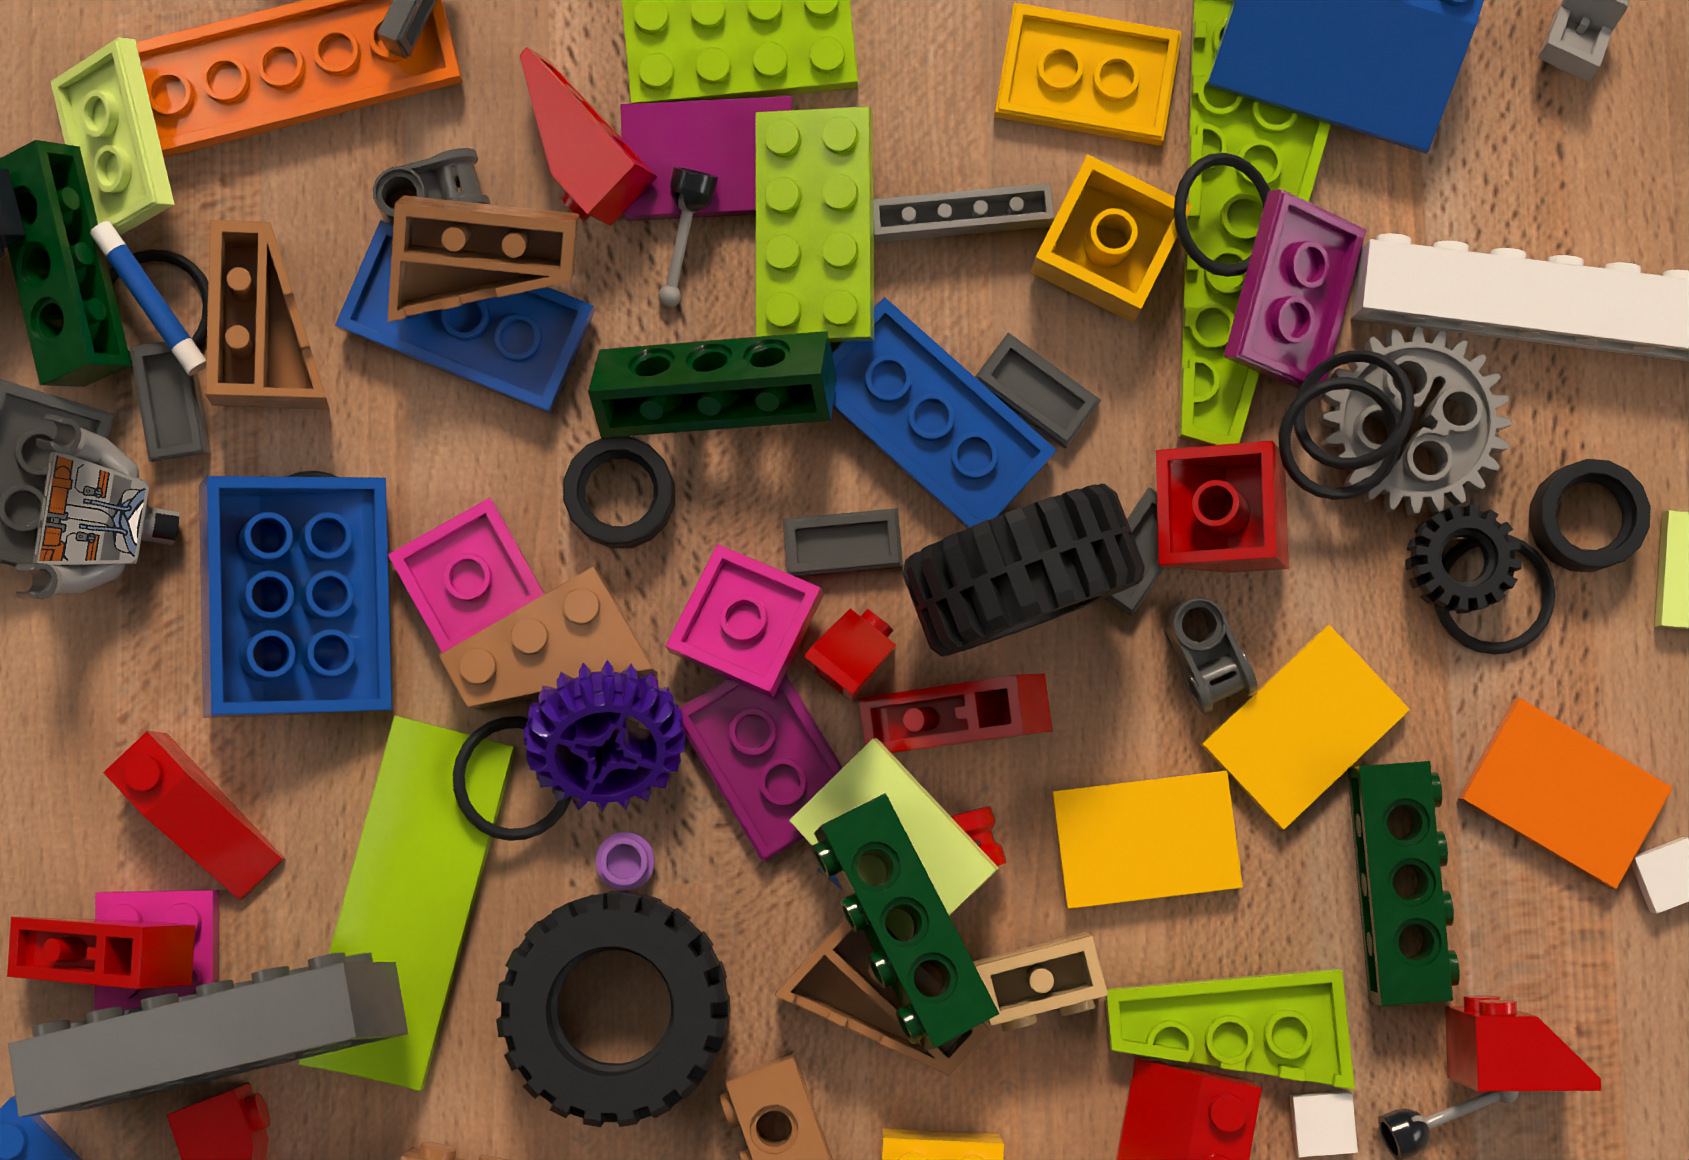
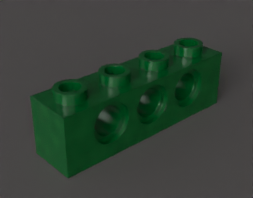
(62, 270)
(713, 384)
(1384, 914)
(935, 941)

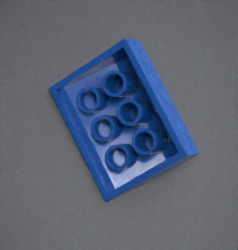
(1349, 62)
(294, 595)

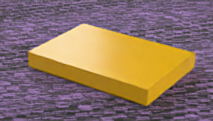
(1088, 74)
(1304, 727)
(1146, 839)

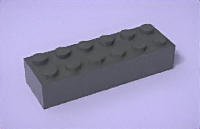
(207, 1034)

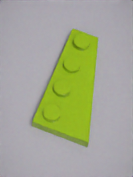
(1257, 1024)

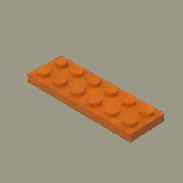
(285, 70)

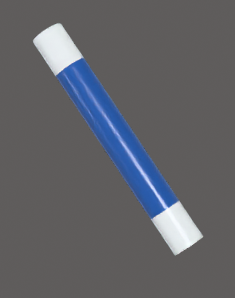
(148, 298)

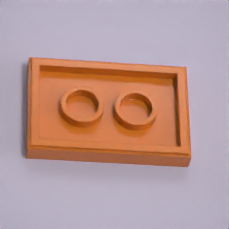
(1565, 793)

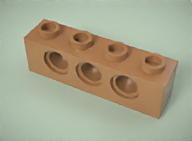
(781, 1088)

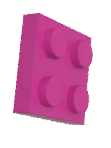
(466, 574)
(745, 620)
(166, 906)

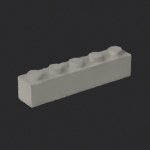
(963, 213)

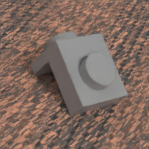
(1581, 35)

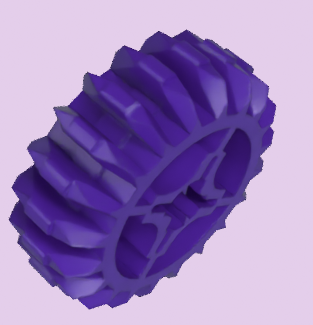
(591, 720)

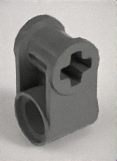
(431, 179)
(1210, 657)

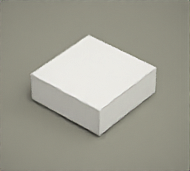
(1664, 875)
(1323, 1123)

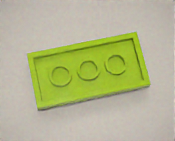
(737, 48)
(815, 223)

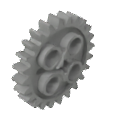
(1457, 449)

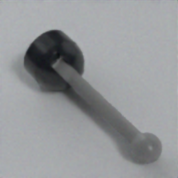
(691, 193)
(1408, 1132)

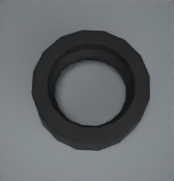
(619, 448)
(1631, 500)

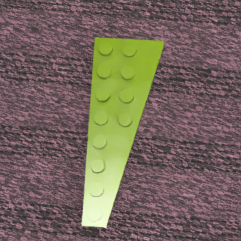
(1225, 225)

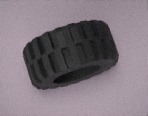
(1023, 569)
(533, 1023)

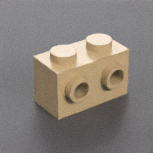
(1042, 979)

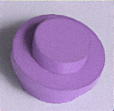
(625, 861)

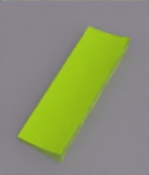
(416, 887)

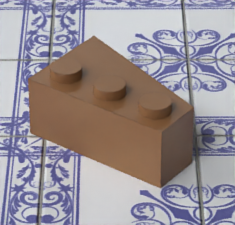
(473, 252)
(254, 325)
(540, 640)
(843, 988)

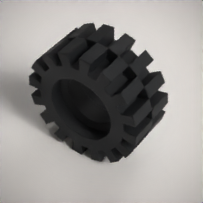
(1487, 534)

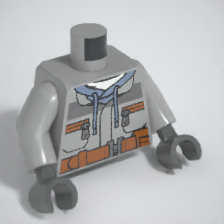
(90, 515)

